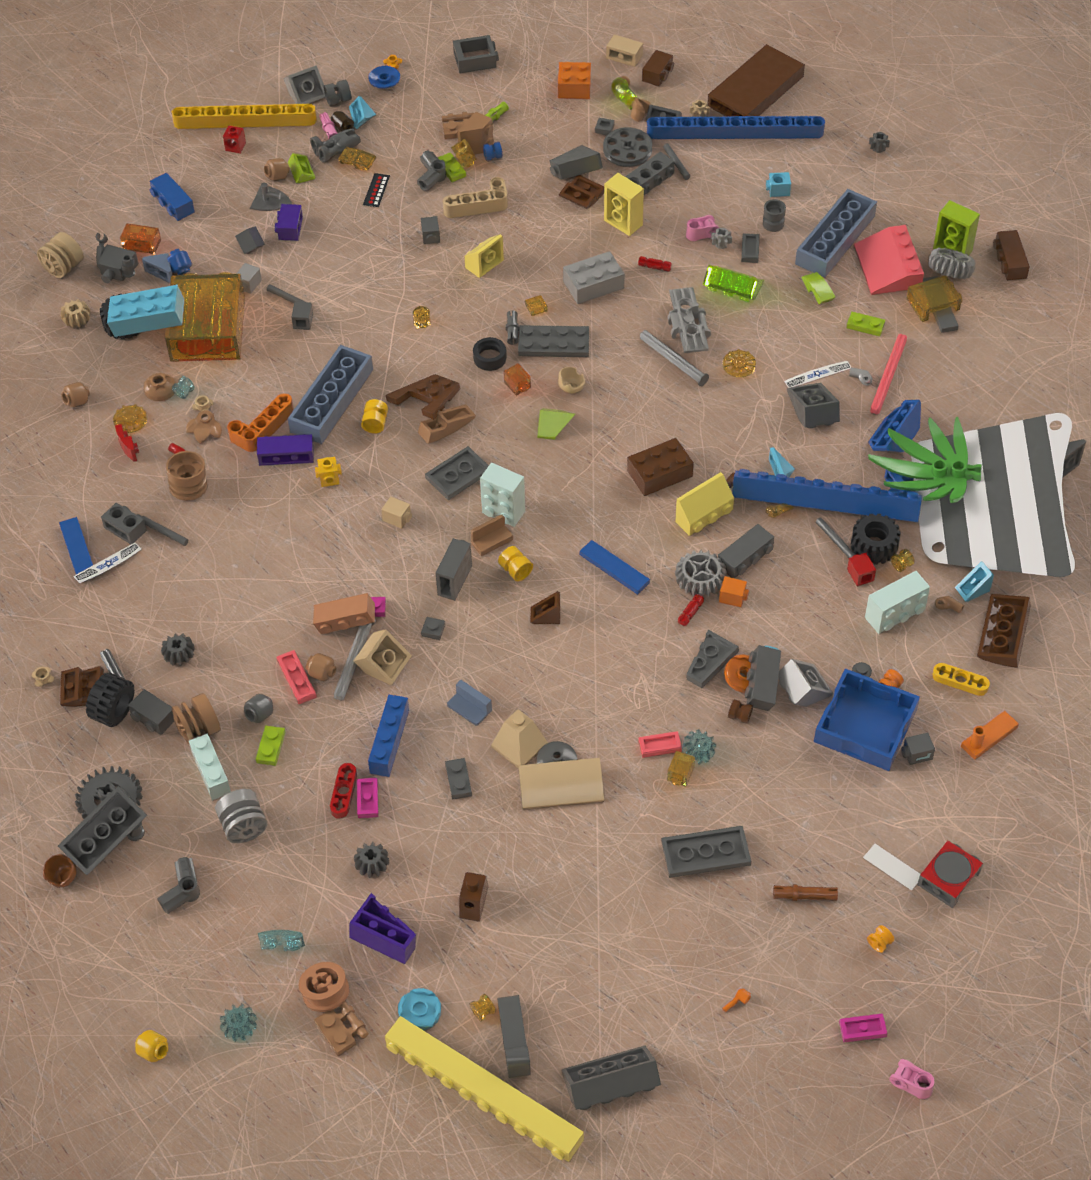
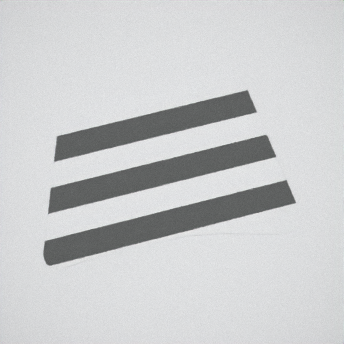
(1016, 509)

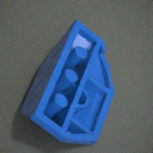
(902, 420)

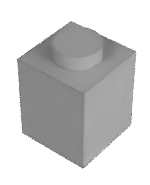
(250, 277)

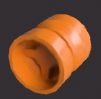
(892, 678)

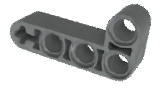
(514, 1036)

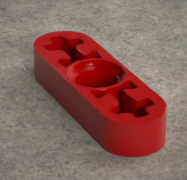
(345, 798)

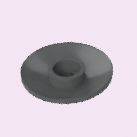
(547, 752)

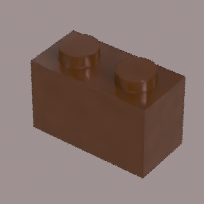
(657, 68)

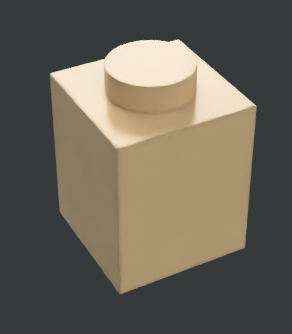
(396, 512)

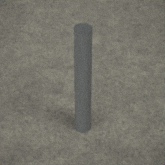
(678, 164)
(283, 294)
(165, 531)
(834, 537)

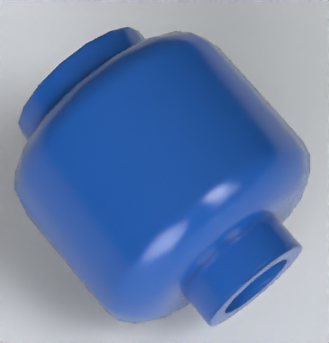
(179, 261)

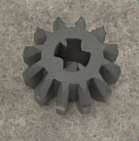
(177, 649)
(366, 865)

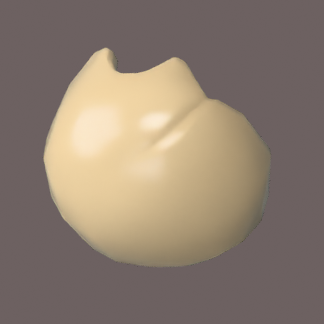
(570, 380)

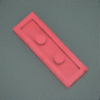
(296, 677)

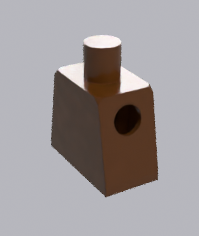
(475, 891)

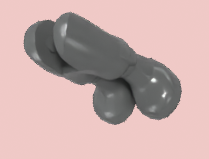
(334, 145)

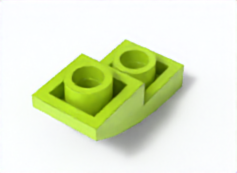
(820, 288)

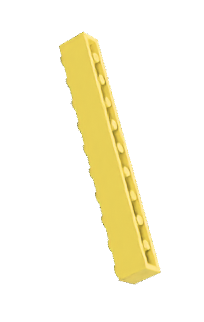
(484, 1089)

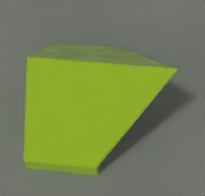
(552, 422)

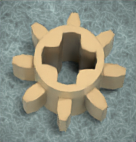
(699, 109)

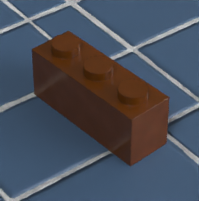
(1011, 255)

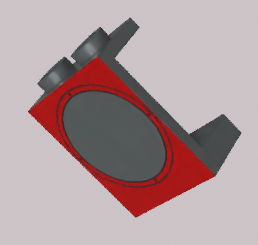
(949, 873)

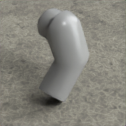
(863, 375)

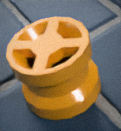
(880, 938)

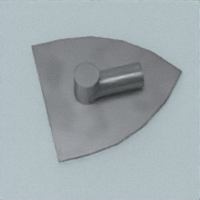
(269, 199)

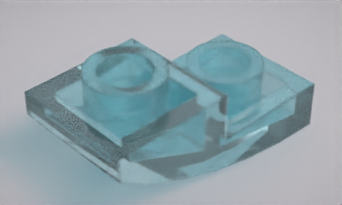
(290, 939)

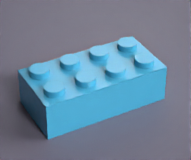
(145, 310)

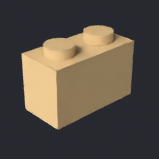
(624, 50)

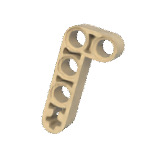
(477, 202)

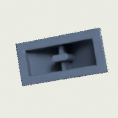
(158, 266)

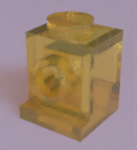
(464, 153)

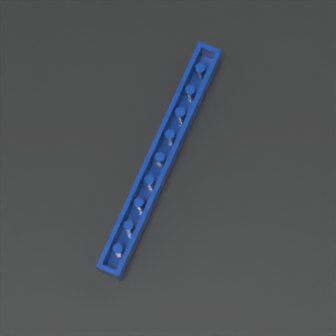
(826, 495)

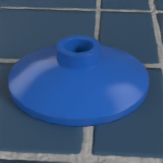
(384, 77)

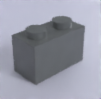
(151, 712)

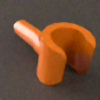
(742, 995)

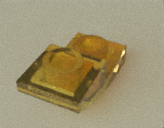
(359, 158)

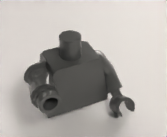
(114, 261)

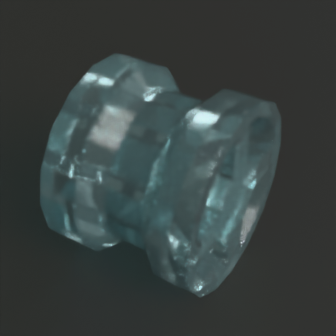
(183, 387)

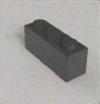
(747, 550)
(763, 677)

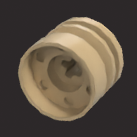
(60, 254)

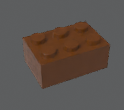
(660, 466)

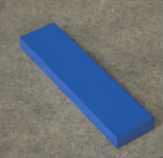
(76, 544)
(614, 567)

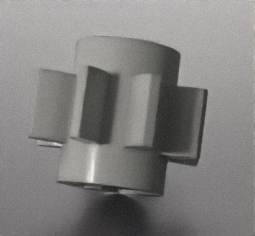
(721, 238)

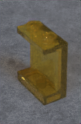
(933, 296)

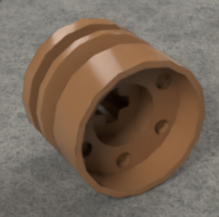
(186, 475)
(196, 718)

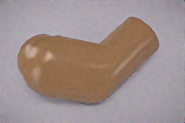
(948, 602)

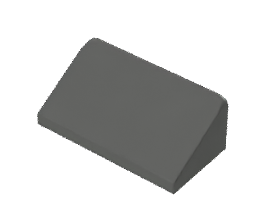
(656, 111)

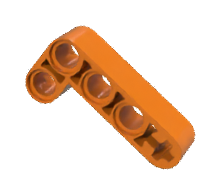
(263, 425)

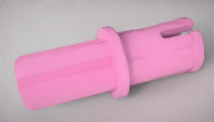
(328, 125)

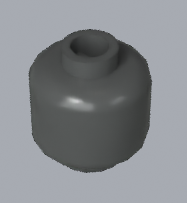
(258, 708)

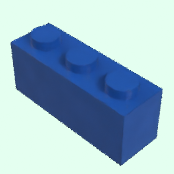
(171, 196)

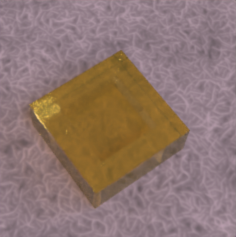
(536, 305)

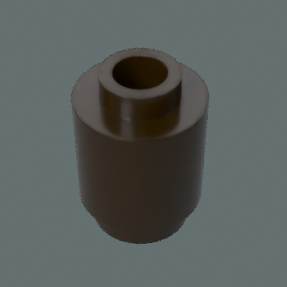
(342, 121)

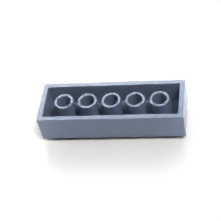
(836, 233)
(330, 393)

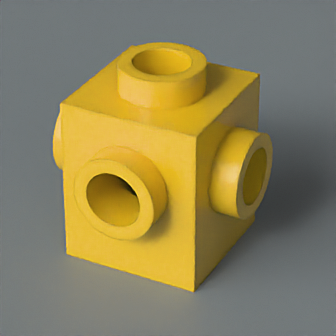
(328, 471)

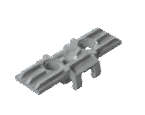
(692, 335)

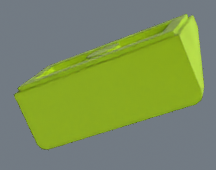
(300, 168)

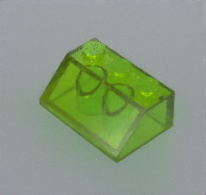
(732, 283)

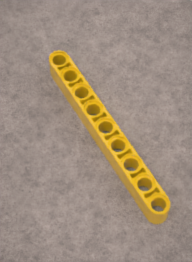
(244, 116)

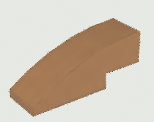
(446, 423)

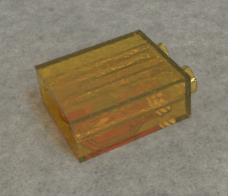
(210, 318)

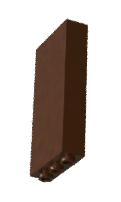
(756, 84)

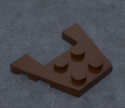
(432, 389)

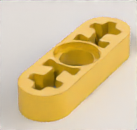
(976, 679)

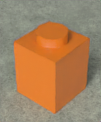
(733, 592)

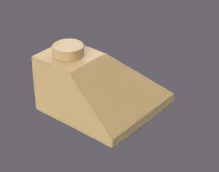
(519, 739)

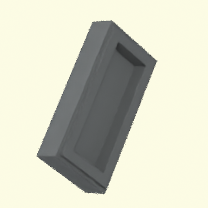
(750, 248)

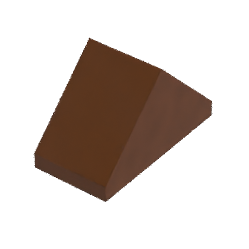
(547, 610)

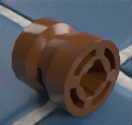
(740, 711)

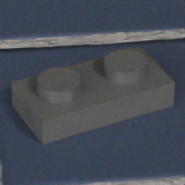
(458, 778)

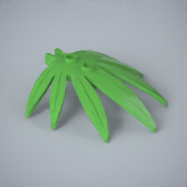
(951, 472)

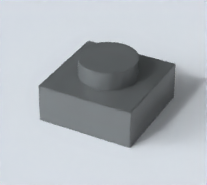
(604, 126)
(433, 628)

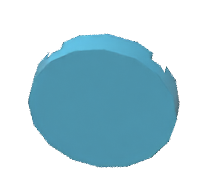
(420, 1008)

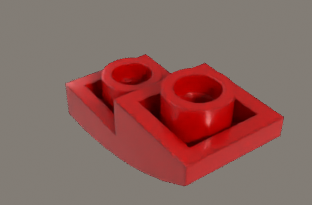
(126, 443)

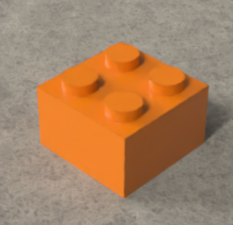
(574, 80)

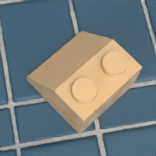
(382, 657)

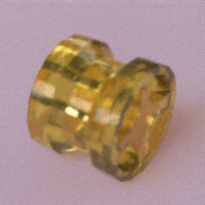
(421, 317)
(902, 560)
(482, 1007)

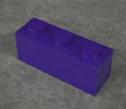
(285, 449)

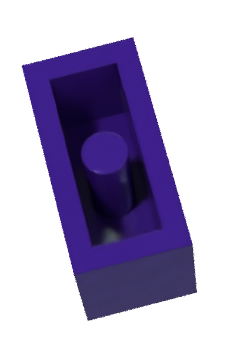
(289, 222)

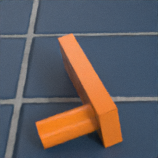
(989, 735)

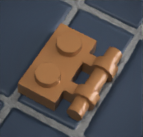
(450, 129)
(336, 1033)

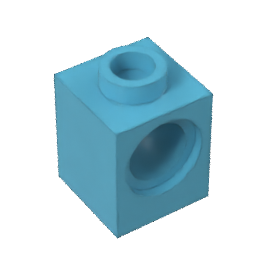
(779, 184)

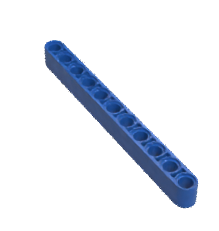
(736, 127)

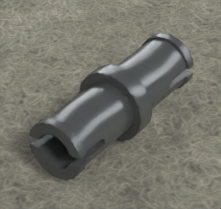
(512, 327)

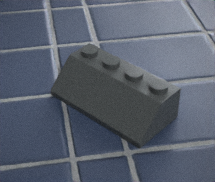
(102, 830)
(611, 1077)

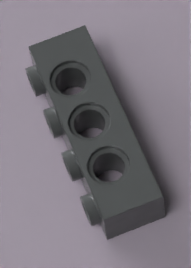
(652, 172)

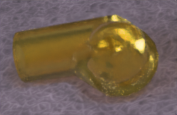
(774, 511)

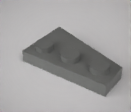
(711, 658)

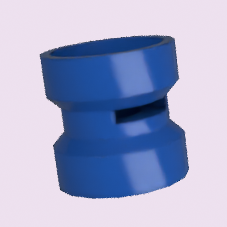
(492, 151)

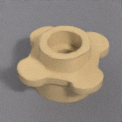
(202, 403)
(40, 672)

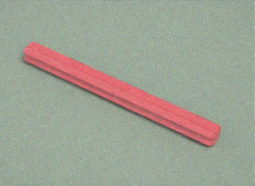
(888, 374)

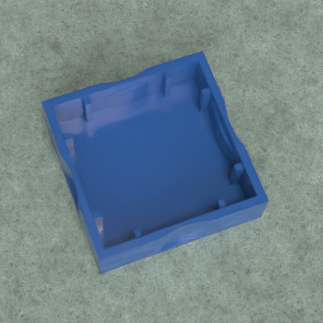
(866, 719)

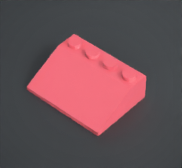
(889, 260)

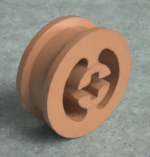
(327, 995)

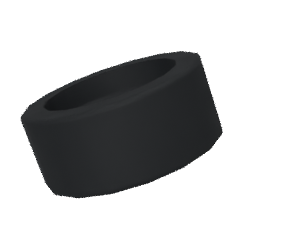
(489, 344)

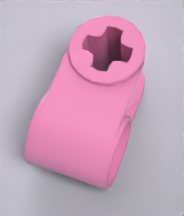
(700, 228)
(910, 1078)

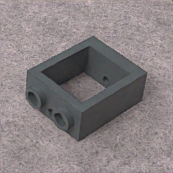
(477, 62)

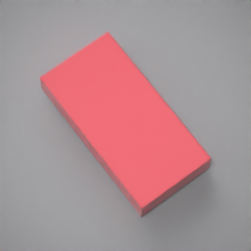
(660, 744)

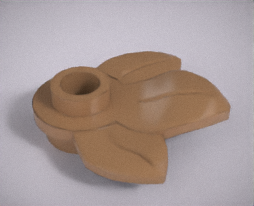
(204, 428)

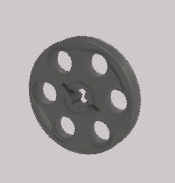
(627, 147)

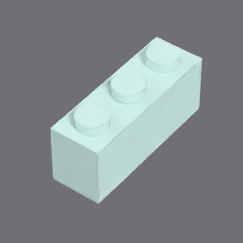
(209, 766)

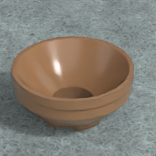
(159, 391)

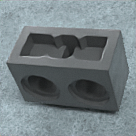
(124, 523)

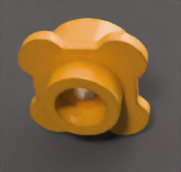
(393, 61)

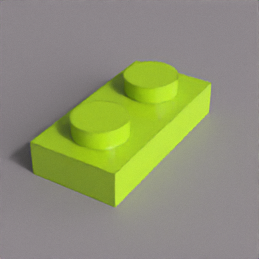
(454, 170)
(865, 324)
(270, 745)

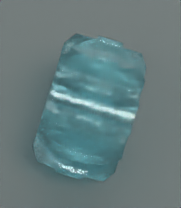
(706, 746)
(238, 1022)

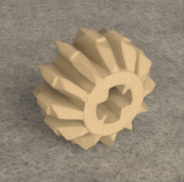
(75, 313)

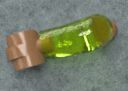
(621, 90)

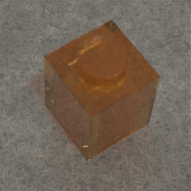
(517, 379)

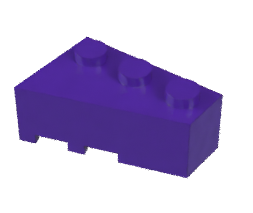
(381, 931)

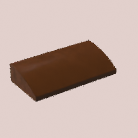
(1004, 629)

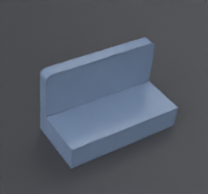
(470, 703)

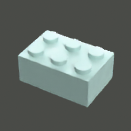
(502, 494)
(897, 602)

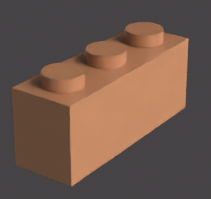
(344, 613)

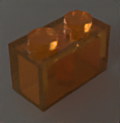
(140, 238)

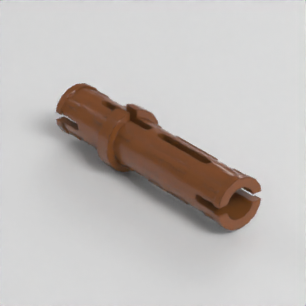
(811, 893)

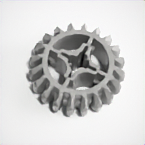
(951, 263)
(699, 568)

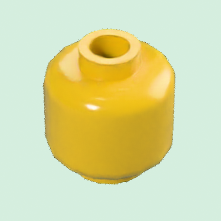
(151, 1046)

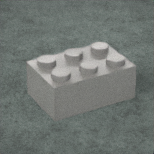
(593, 277)

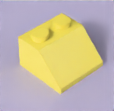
(485, 256)

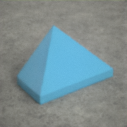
(360, 112)
(779, 463)
(976, 582)

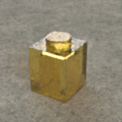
(681, 769)

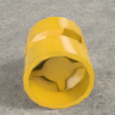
(374, 416)
(514, 562)

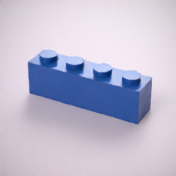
(388, 735)

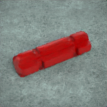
(654, 263)
(690, 610)

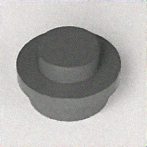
(862, 668)

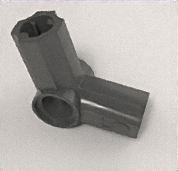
(435, 173)
(179, 895)

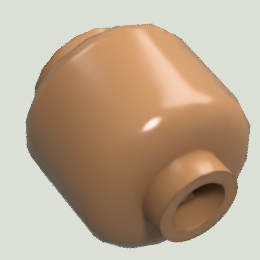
(276, 169)
(75, 394)
(320, 667)

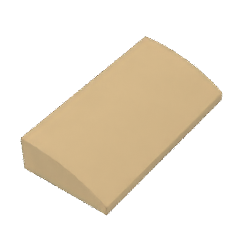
(561, 783)

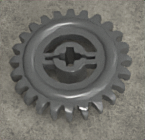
(103, 785)

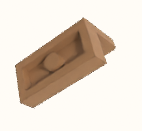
(490, 535)

